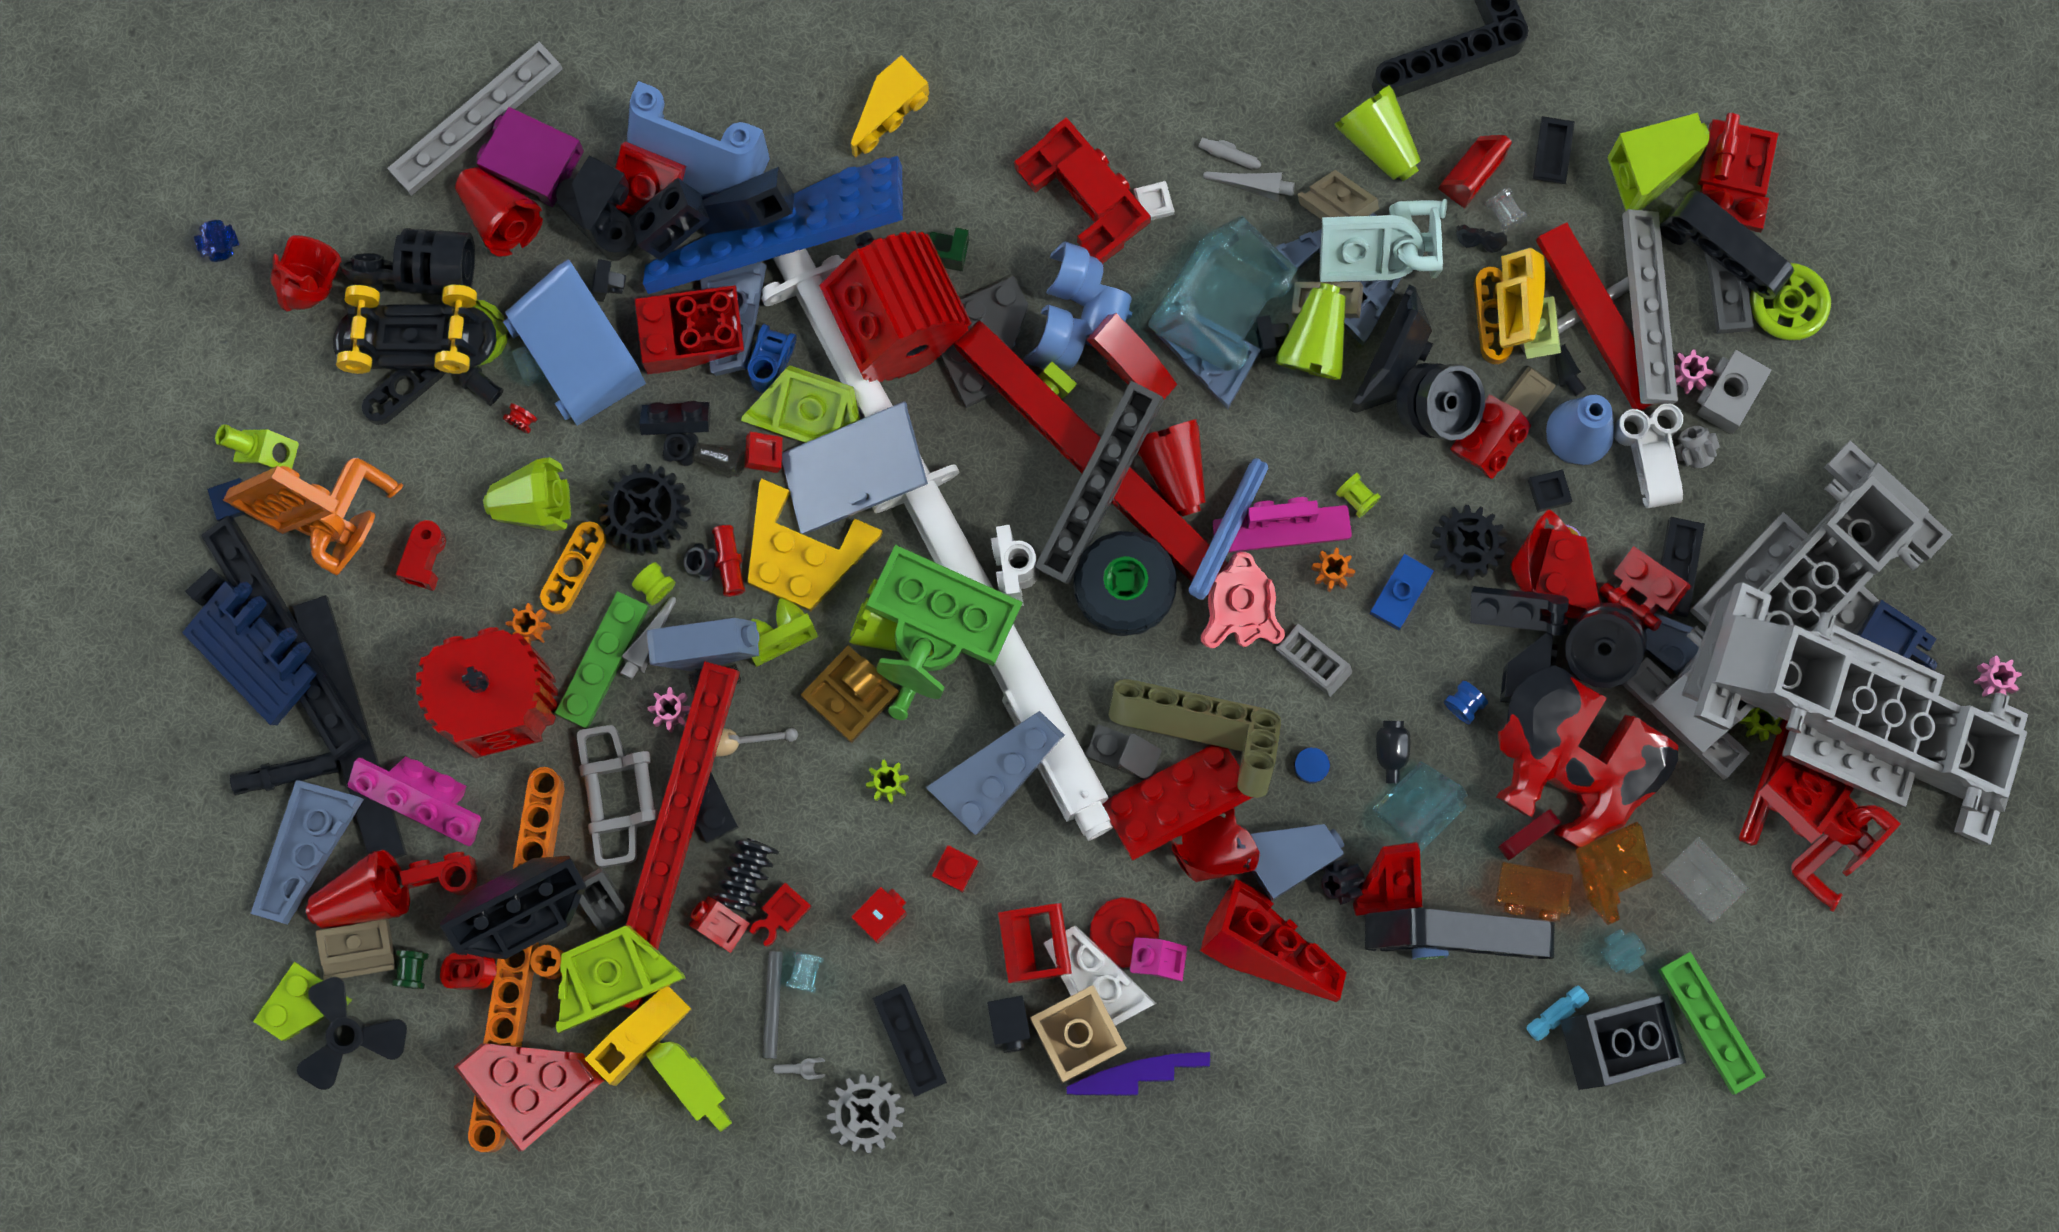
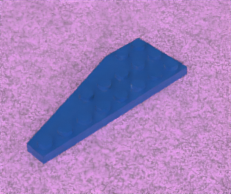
(822, 213)

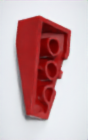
(1261, 943)

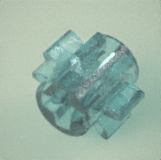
(1623, 951)

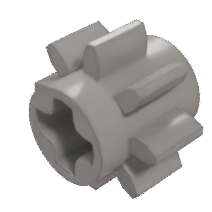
(1697, 447)

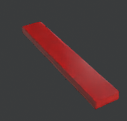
(1594, 308)

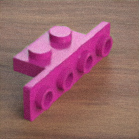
(1290, 525)
(418, 794)

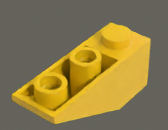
(893, 95)
(637, 1035)

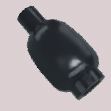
(1393, 749)

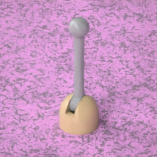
(730, 741)

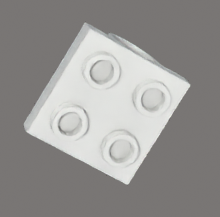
(1008, 553)

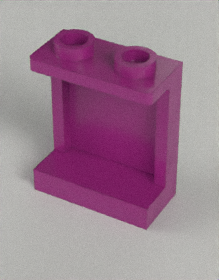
(530, 154)

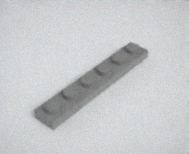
(474, 118)
(1649, 307)

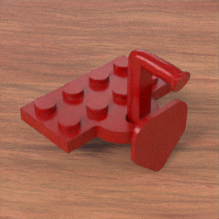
(1820, 805)

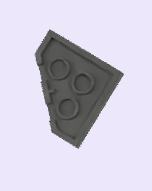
(1003, 312)

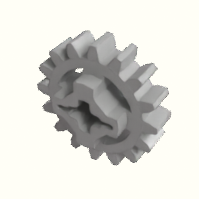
(854, 1126)

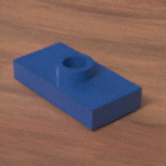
(1401, 592)

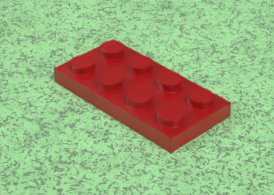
(1175, 800)

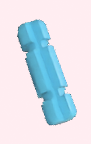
(1559, 1010)

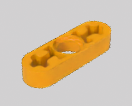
(1482, 292)
(568, 554)

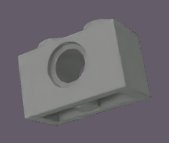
(1746, 377)

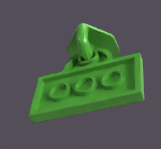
(936, 612)

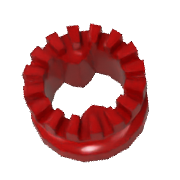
(520, 417)

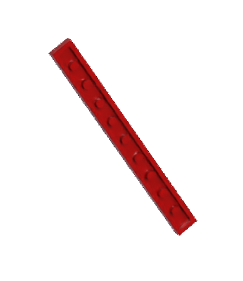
(681, 804)

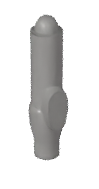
(1228, 151)

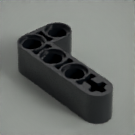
(1728, 242)

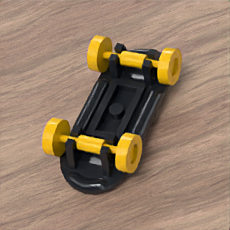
(413, 334)

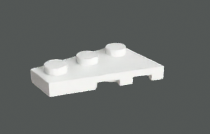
(1093, 967)

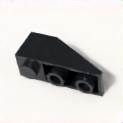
(750, 203)

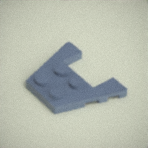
(1375, 292)

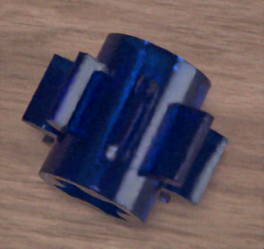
(216, 240)

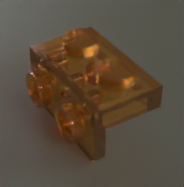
(1534, 890)

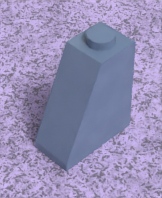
(711, 641)
(1293, 856)

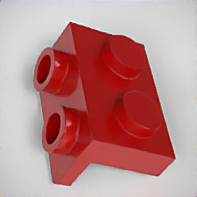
(1494, 437)

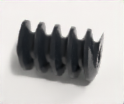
(745, 875)

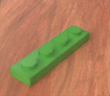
(602, 660)
(1711, 1023)

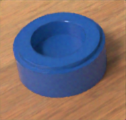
(1311, 765)

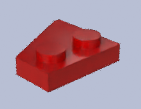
(1568, 570)
(1392, 881)

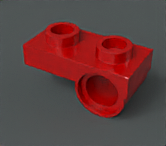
(424, 873)

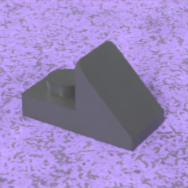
(1123, 752)

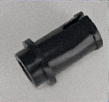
(481, 385)

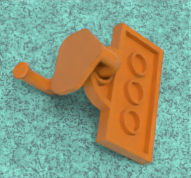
(290, 503)

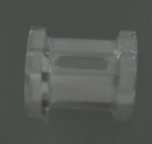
(1506, 209)

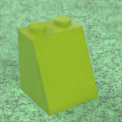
(1655, 158)

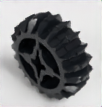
(651, 498)

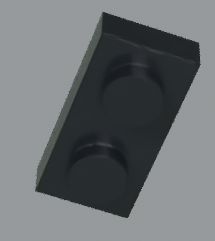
(675, 418)
(714, 814)

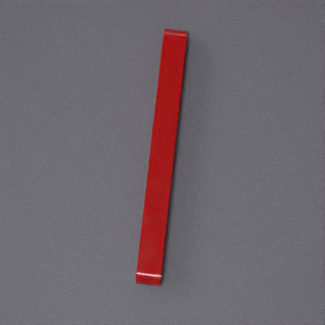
(1077, 444)

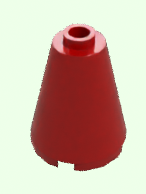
(498, 211)
(1176, 465)
(361, 894)

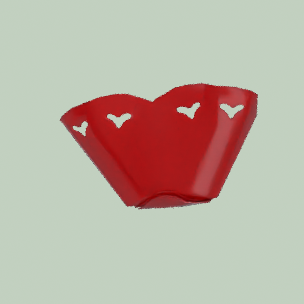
(1530, 556)
(1213, 849)

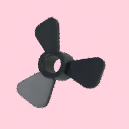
(382, 1038)

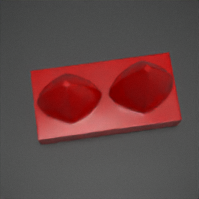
(1744, 207)

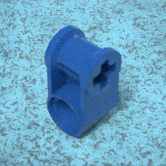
(770, 352)

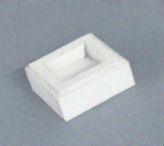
(1155, 200)

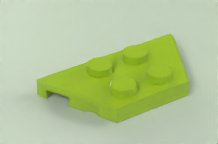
(804, 406)
(610, 975)

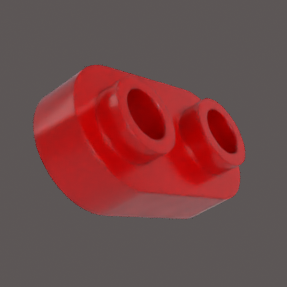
(467, 972)

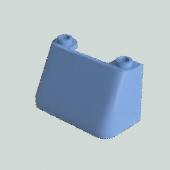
(709, 162)
(574, 344)

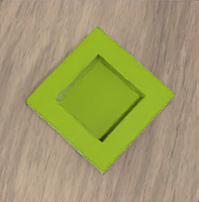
(1057, 380)

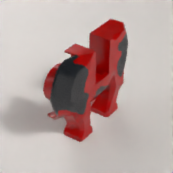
(1543, 734)

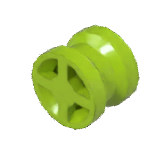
(653, 583)

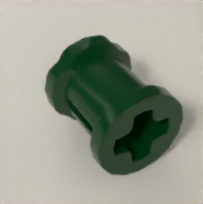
(410, 969)

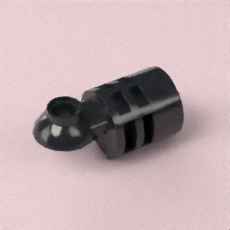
(421, 262)

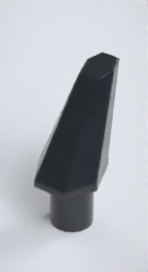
(1568, 371)

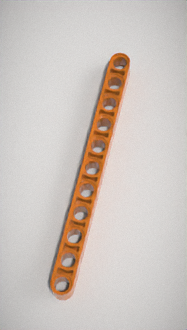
(522, 975)

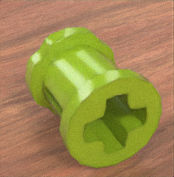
(1358, 495)

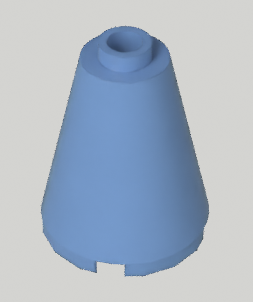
(1581, 430)

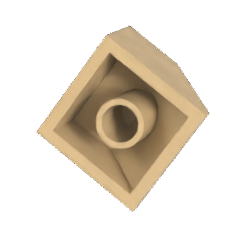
(1077, 1034)

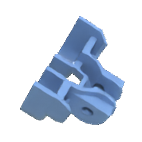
(1079, 281)

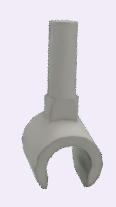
(804, 1068)

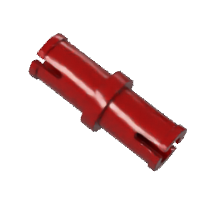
(728, 560)

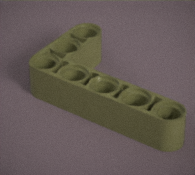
(1206, 721)

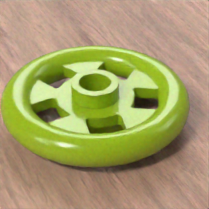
(1800, 327)

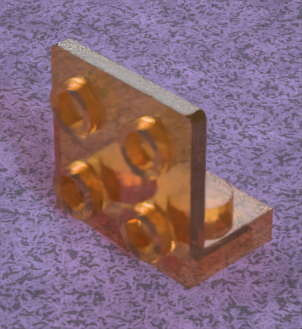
(1612, 867)

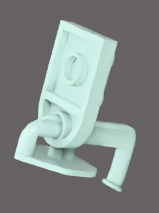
(1382, 245)

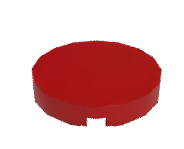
(1119, 941)

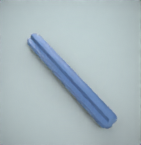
(1228, 529)

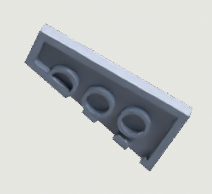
(302, 846)

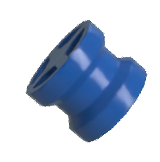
(1466, 702)

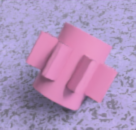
(1698, 367)
(2002, 670)
(668, 718)

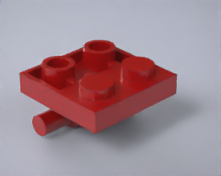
(1738, 156)

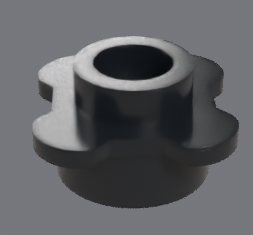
(671, 449)
(700, 561)

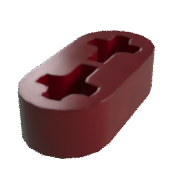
(1529, 834)

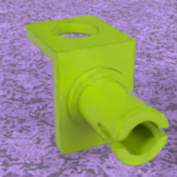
(256, 445)

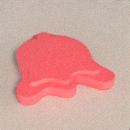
(1242, 604)

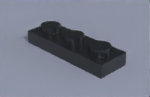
(909, 1040)

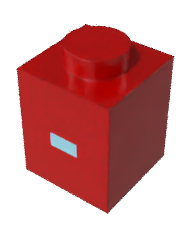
(880, 914)

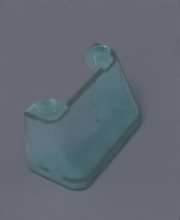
(1223, 293)

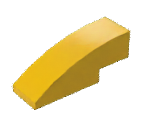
(1520, 296)

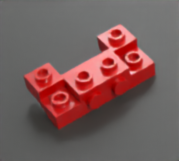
(1091, 183)

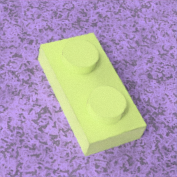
(1547, 336)

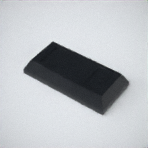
(1553, 150)

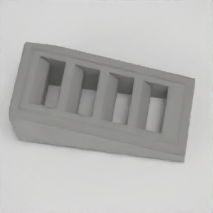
(1336, 679)

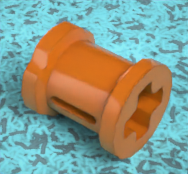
(538, 957)

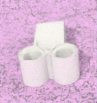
(1654, 454)

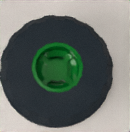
(1125, 583)

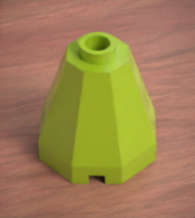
(531, 497)

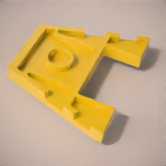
(793, 563)

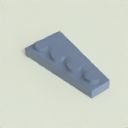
(992, 775)

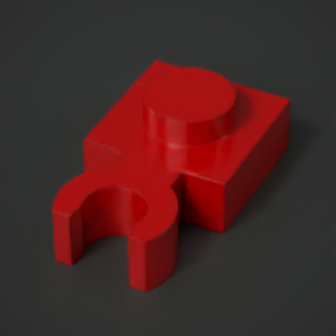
(783, 911)

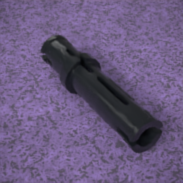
(270, 776)

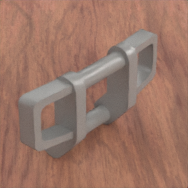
(590, 771)

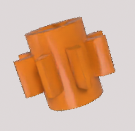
(1332, 578)
(521, 618)

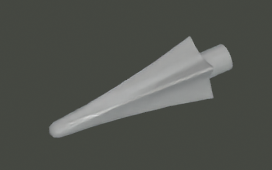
(1264, 184)
(638, 654)

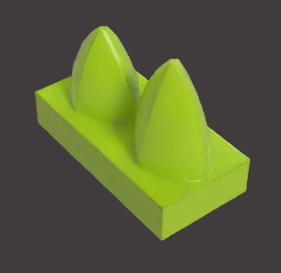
(792, 631)

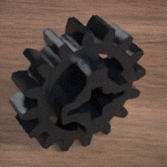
(1479, 551)

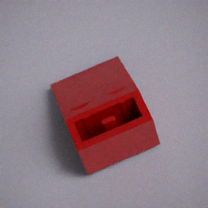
(688, 328)

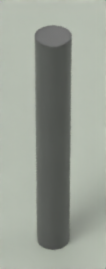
(772, 1005)

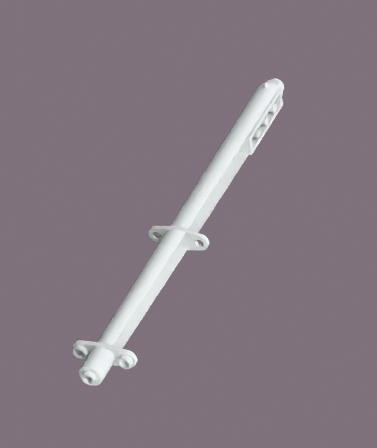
(1024, 689)

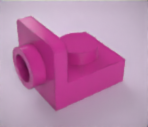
(1158, 958)

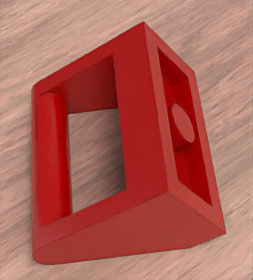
(1475, 168)
(1019, 946)

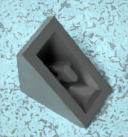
(603, 902)

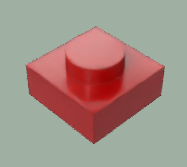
(763, 452)
(955, 868)

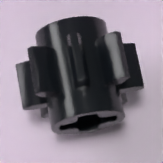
(1343, 881)

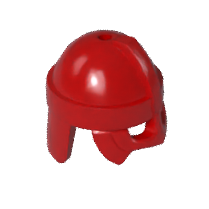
(304, 273)

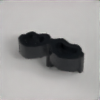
(1473, 236)

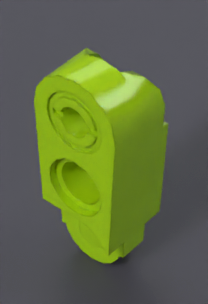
(690, 1082)

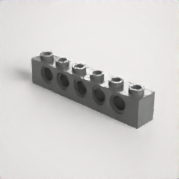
(1100, 482)

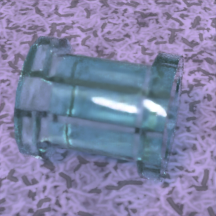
(804, 972)

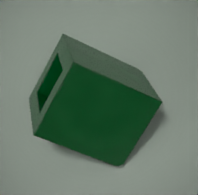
(951, 248)

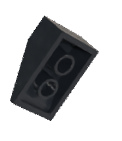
(1623, 1042)

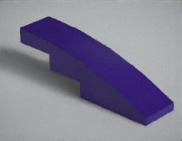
(1124, 1078)

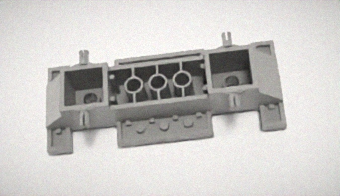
(1804, 578)
(1863, 712)

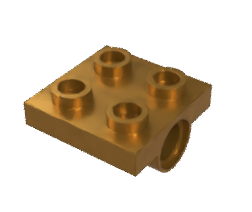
(850, 693)

